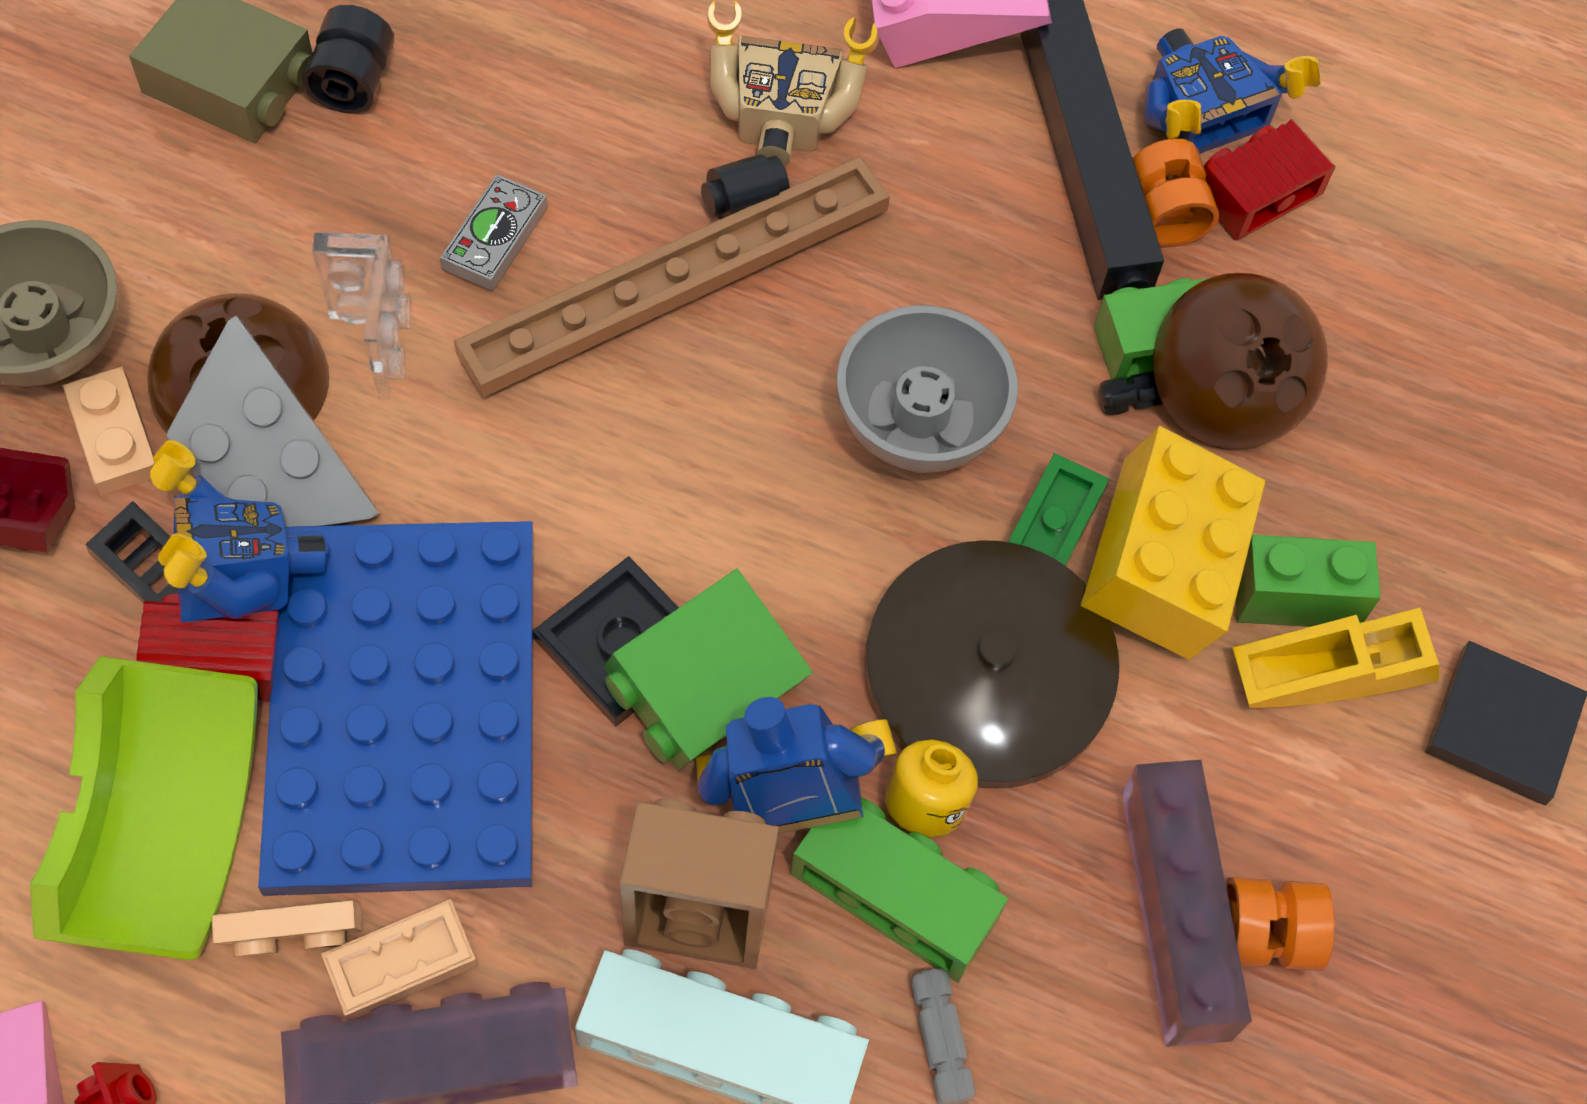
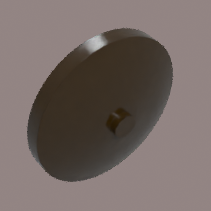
(994, 659)

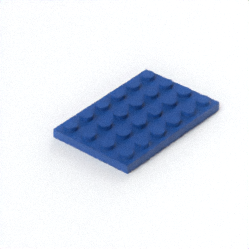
(403, 713)

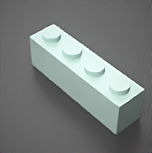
(716, 1037)

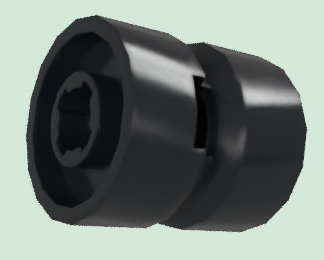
(348, 59)

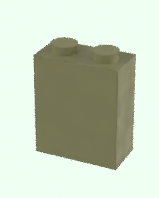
(223, 63)

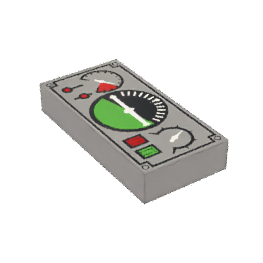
(494, 232)

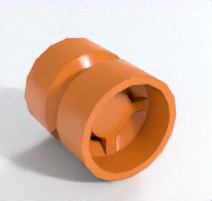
(1176, 191)
(1299, 928)

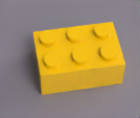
(1174, 544)

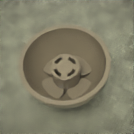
(53, 302)

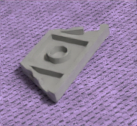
(261, 441)

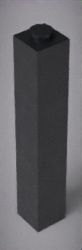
(1092, 151)

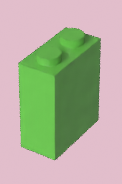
(703, 669)

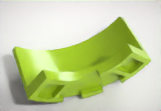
(154, 811)

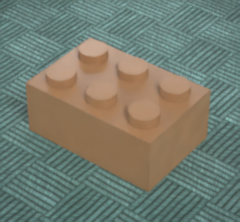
(697, 882)

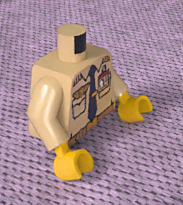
(785, 89)

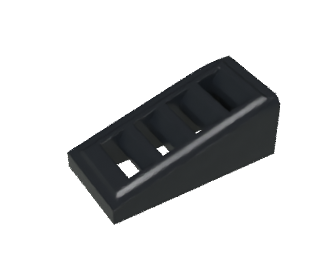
(115, 536)

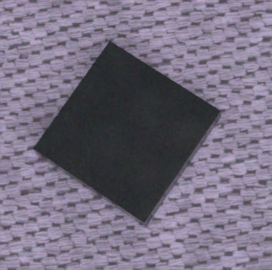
(598, 624)
(1507, 723)

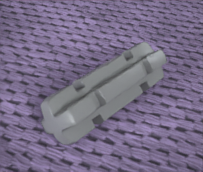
(943, 1037)

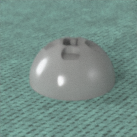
(926, 388)

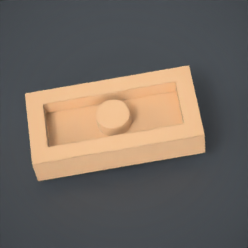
(110, 430)
(257, 931)

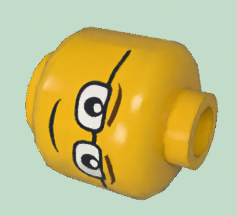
(931, 788)

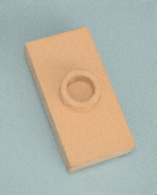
(399, 960)

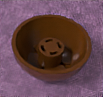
(194, 332)
(1211, 360)

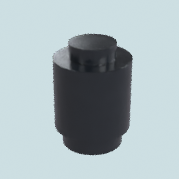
(743, 184)

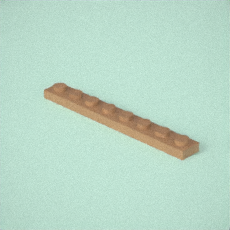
(670, 276)

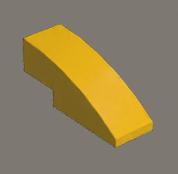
(1338, 661)

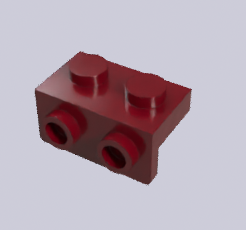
(33, 499)

